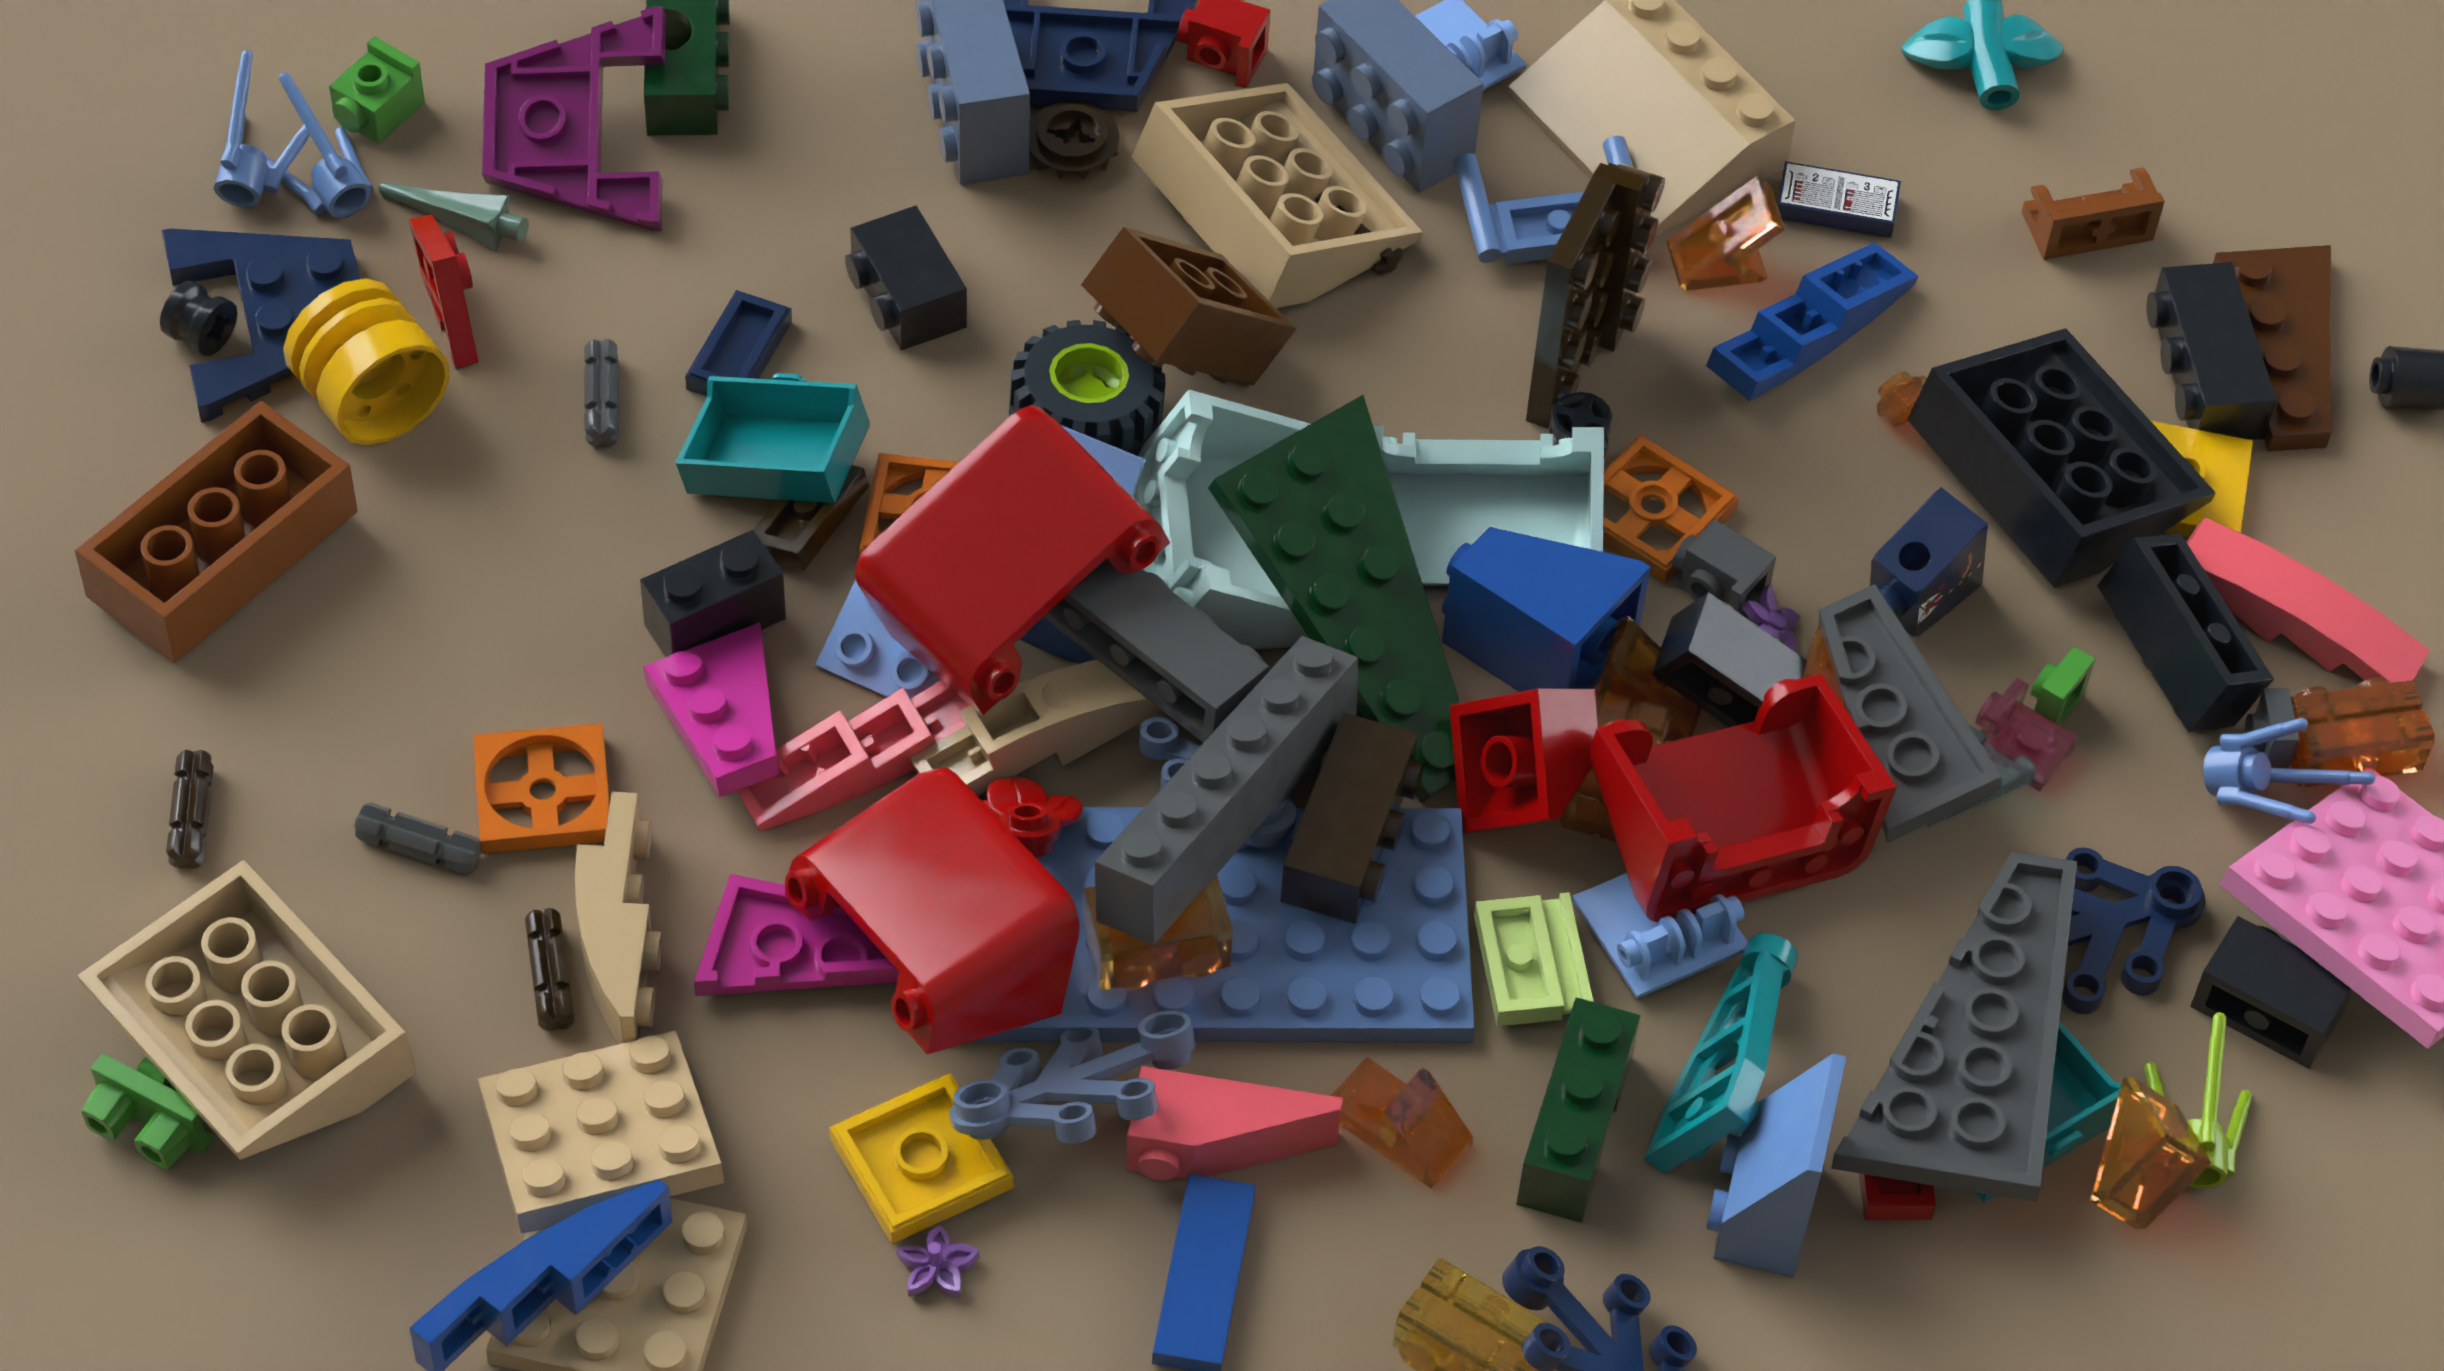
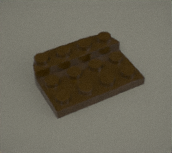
(1593, 281)

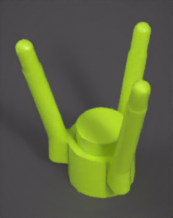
(2218, 1146)

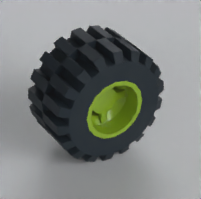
(1090, 383)

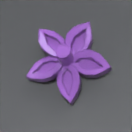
(1772, 619)
(938, 1263)

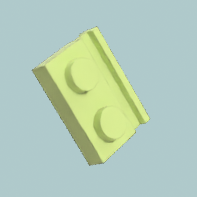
(1531, 958)

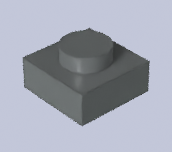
(2274, 708)

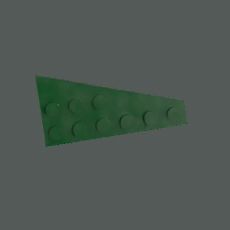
(1341, 559)

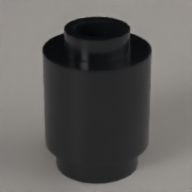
(2409, 378)

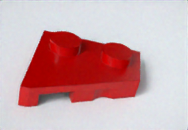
(445, 279)

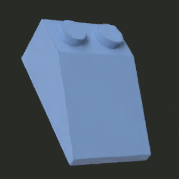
(1776, 1172)

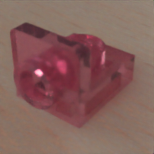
(2019, 730)

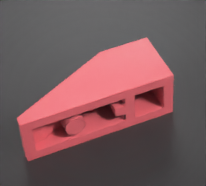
(1225, 1125)

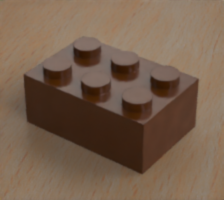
(1186, 308)

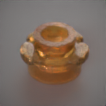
(1899, 397)

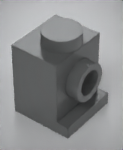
(1724, 566)

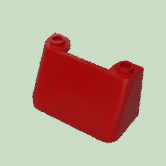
(1000, 551)
(1743, 804)
(952, 905)

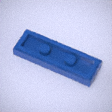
(1204, 1274)

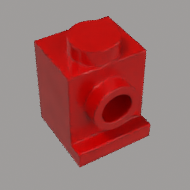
(1226, 36)

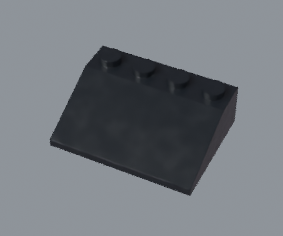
(2056, 453)

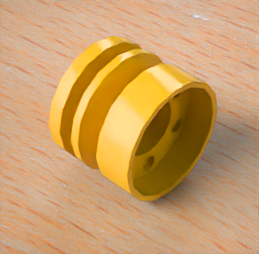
(366, 361)

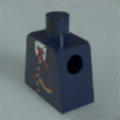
(1931, 562)

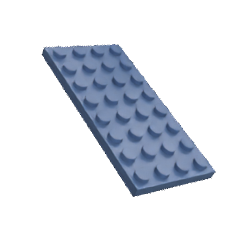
(1294, 970)

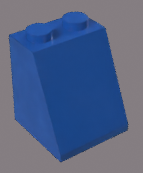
(1539, 608)

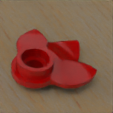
(1031, 813)

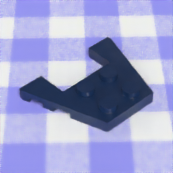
(1093, 53)
(275, 284)

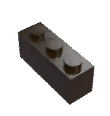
(1351, 818)

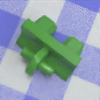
(149, 1098)

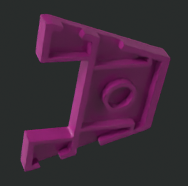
(548, 121)

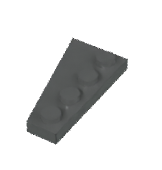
(1904, 714)

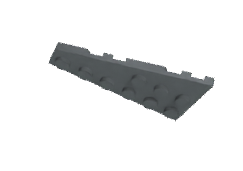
(1978, 1060)

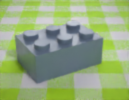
(975, 87)
(1397, 87)

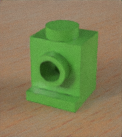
(377, 91)

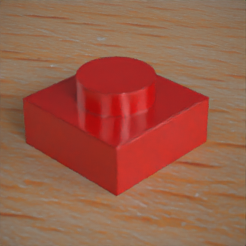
(1896, 1199)

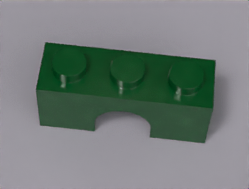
(687, 90)
(1578, 1110)

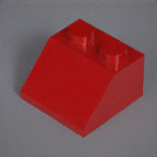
(1521, 755)

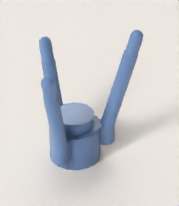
(243, 166)
(336, 182)
(2239, 771)

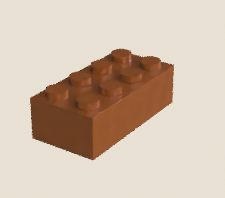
(217, 531)

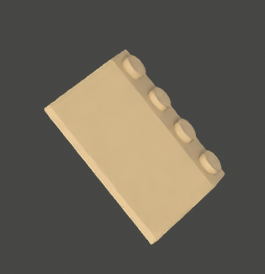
(1671, 95)
(1248, 181)
(251, 1016)

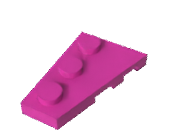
(721, 707)
(771, 946)

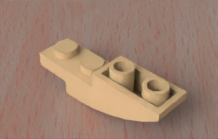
(1043, 716)
(616, 923)

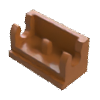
(2094, 219)

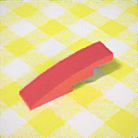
(2313, 612)
(853, 756)

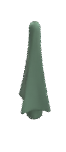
(477, 215)

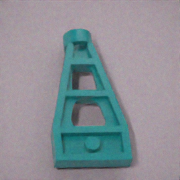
(1711, 1107)

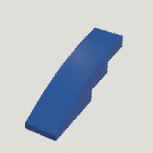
(1812, 322)
(560, 1263)

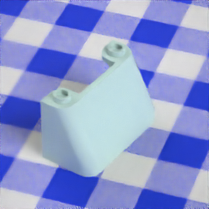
(1463, 487)
(1206, 555)

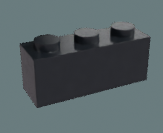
(2211, 350)
(2184, 632)

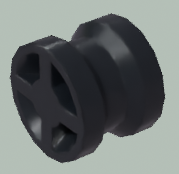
(198, 318)
(1580, 410)

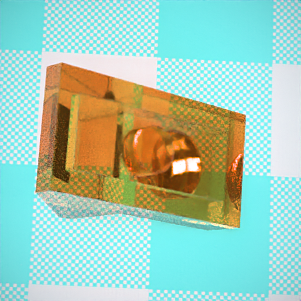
(1725, 240)
(1404, 1121)

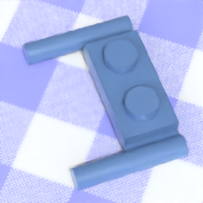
(1521, 227)

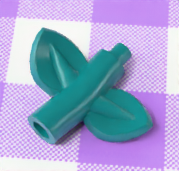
(1987, 46)

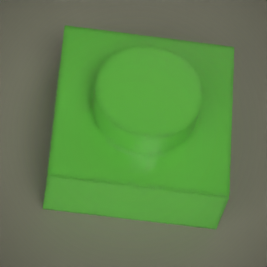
(2062, 686)

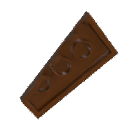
(2291, 318)

